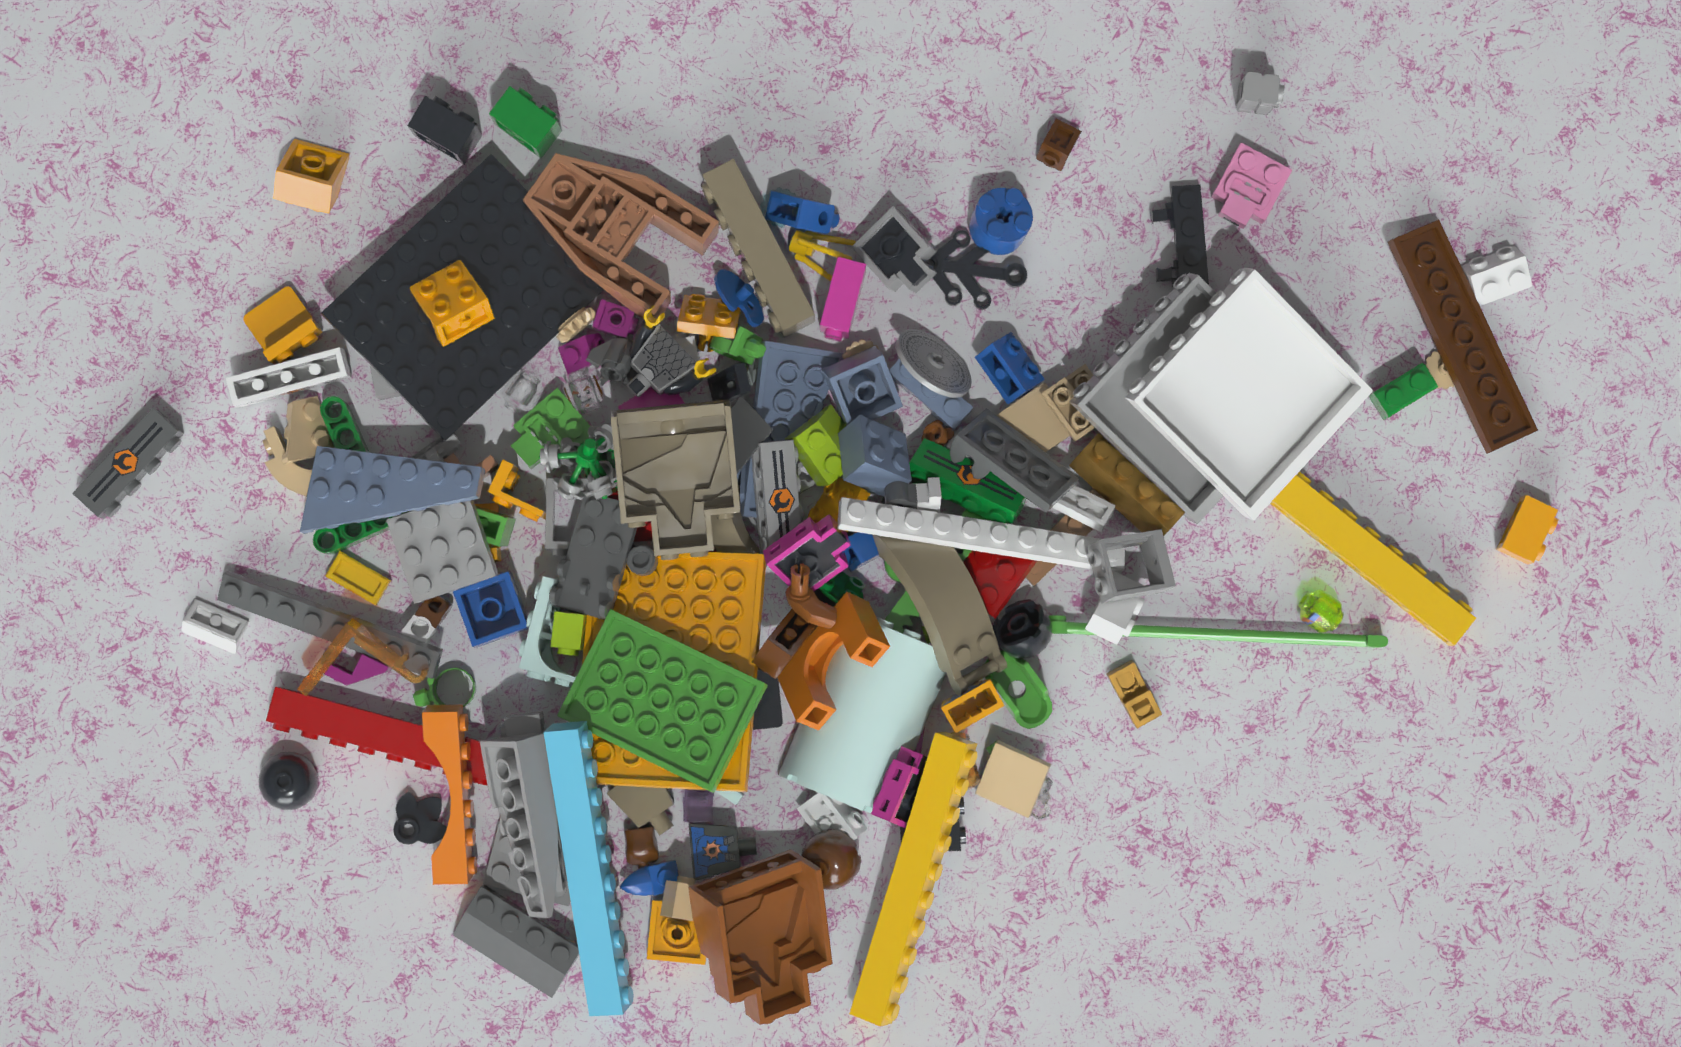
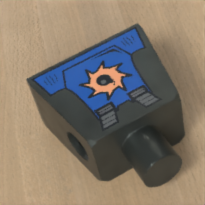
(717, 849)

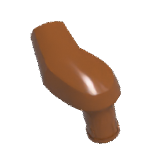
(805, 602)

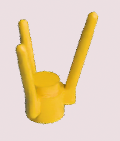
(805, 244)

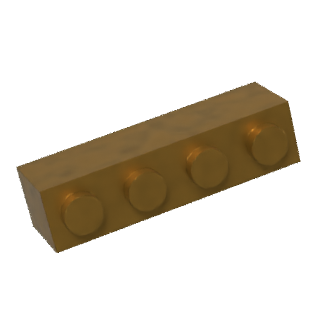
(1125, 487)

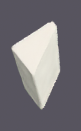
(214, 626)

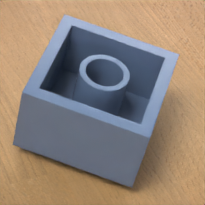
(862, 386)
(873, 455)

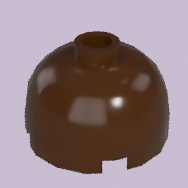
(835, 855)

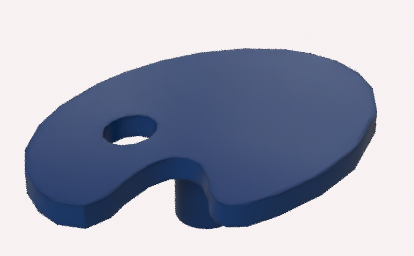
(739, 294)

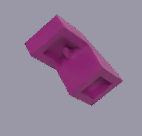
(365, 669)

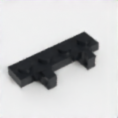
(1187, 220)

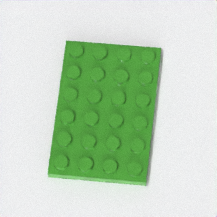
(662, 700)

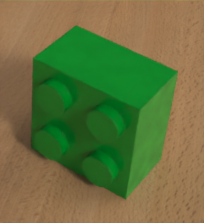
(526, 122)

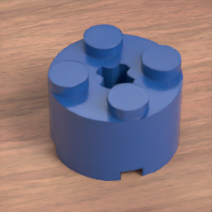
(1001, 220)

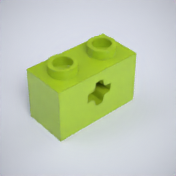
(568, 633)

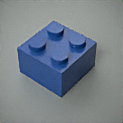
(491, 609)

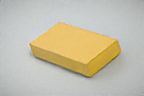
(358, 578)

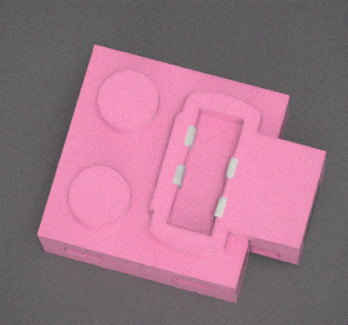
(1250, 186)

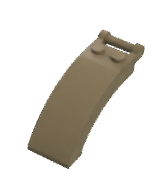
(948, 607)

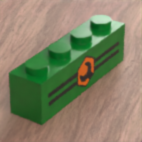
(984, 496)

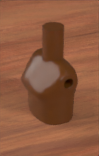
(641, 846)

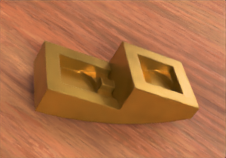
(1134, 694)

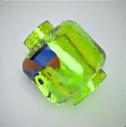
(1321, 611)

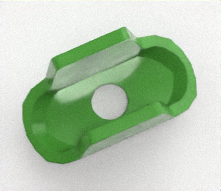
(1035, 704)

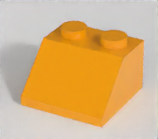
(310, 176)

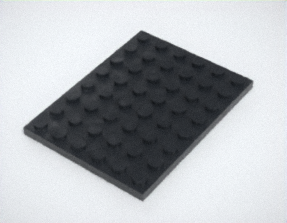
(512, 260)

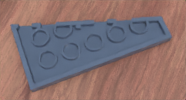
(787, 395)
(374, 486)

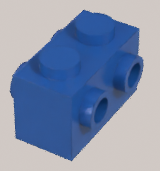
(1009, 368)

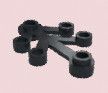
(965, 269)

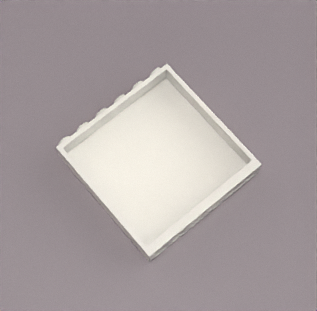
(1248, 392)

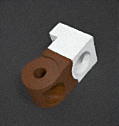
(427, 619)

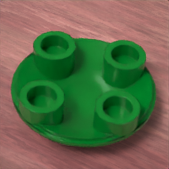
(840, 584)

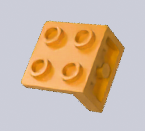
(452, 302)
(506, 480)

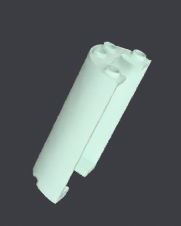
(873, 718)

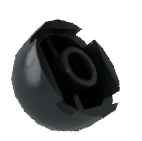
(1023, 629)
(288, 781)

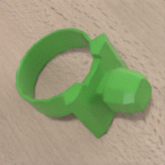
(743, 349)
(425, 697)

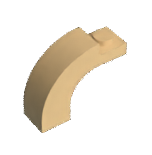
(290, 474)

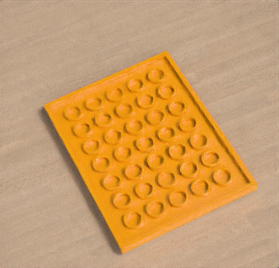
(704, 604)

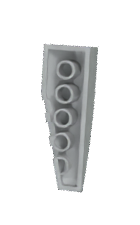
(524, 795)

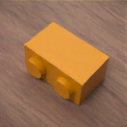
(1528, 530)

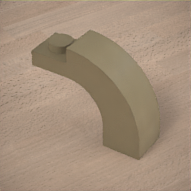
(731, 535)

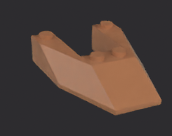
(603, 213)

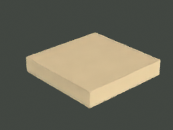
(1013, 778)

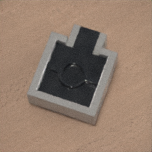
(897, 252)

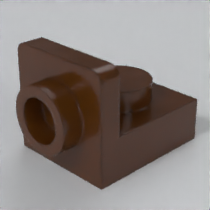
(1058, 144)

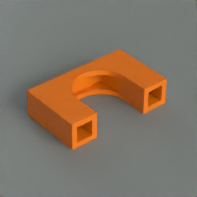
(806, 672)

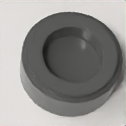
(642, 560)

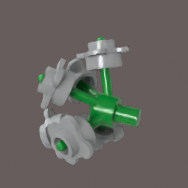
(582, 456)

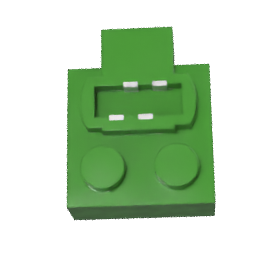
(548, 421)

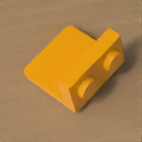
(282, 325)

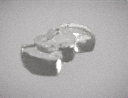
(1041, 808)

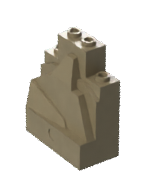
(676, 472)

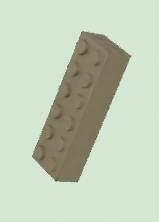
(758, 247)

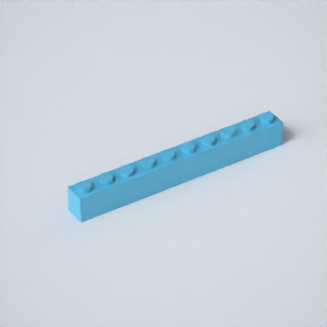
(588, 868)

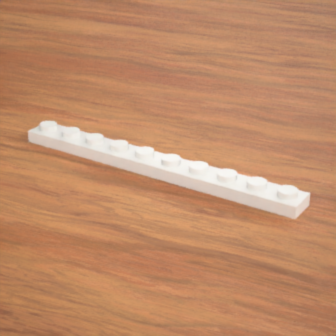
(970, 533)

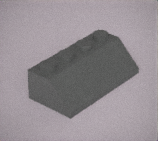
(517, 941)

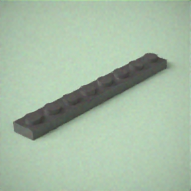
(320, 619)

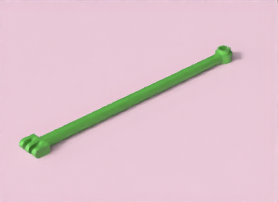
(1060, 626)

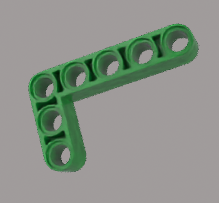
(335, 428)

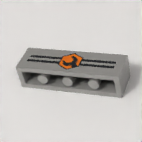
(776, 490)

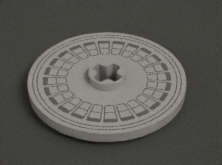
(933, 363)

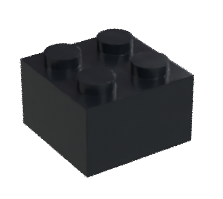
(445, 130)

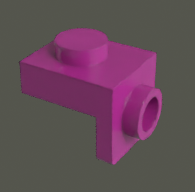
(576, 352)

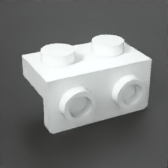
(1498, 274)

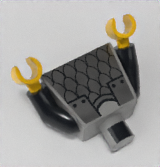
(662, 361)

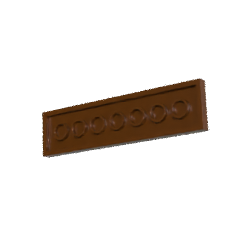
(1462, 336)

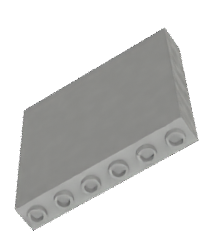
(1107, 409)

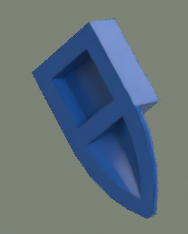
(650, 879)

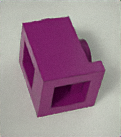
(603, 320)

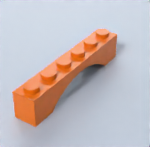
(445, 735)

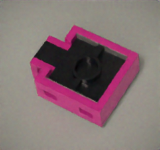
(811, 544)
(899, 787)

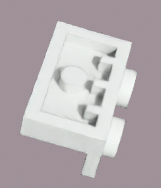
(827, 813)

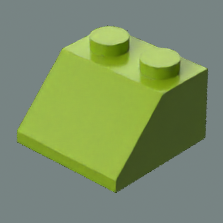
(819, 446)

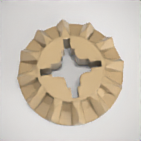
(575, 324)

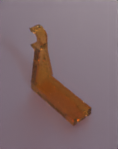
(369, 643)

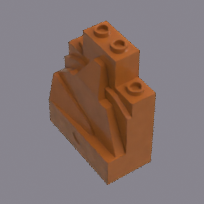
(764, 933)

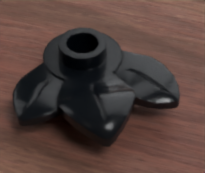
(423, 818)

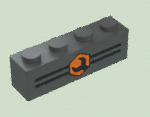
(128, 464)

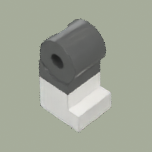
(916, 496)

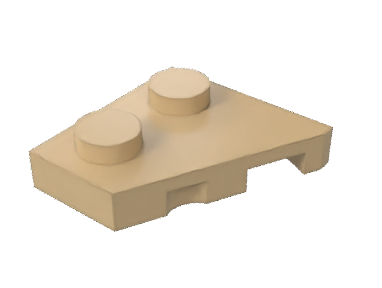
(304, 430)

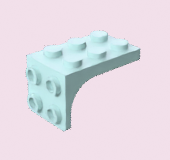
(536, 649)

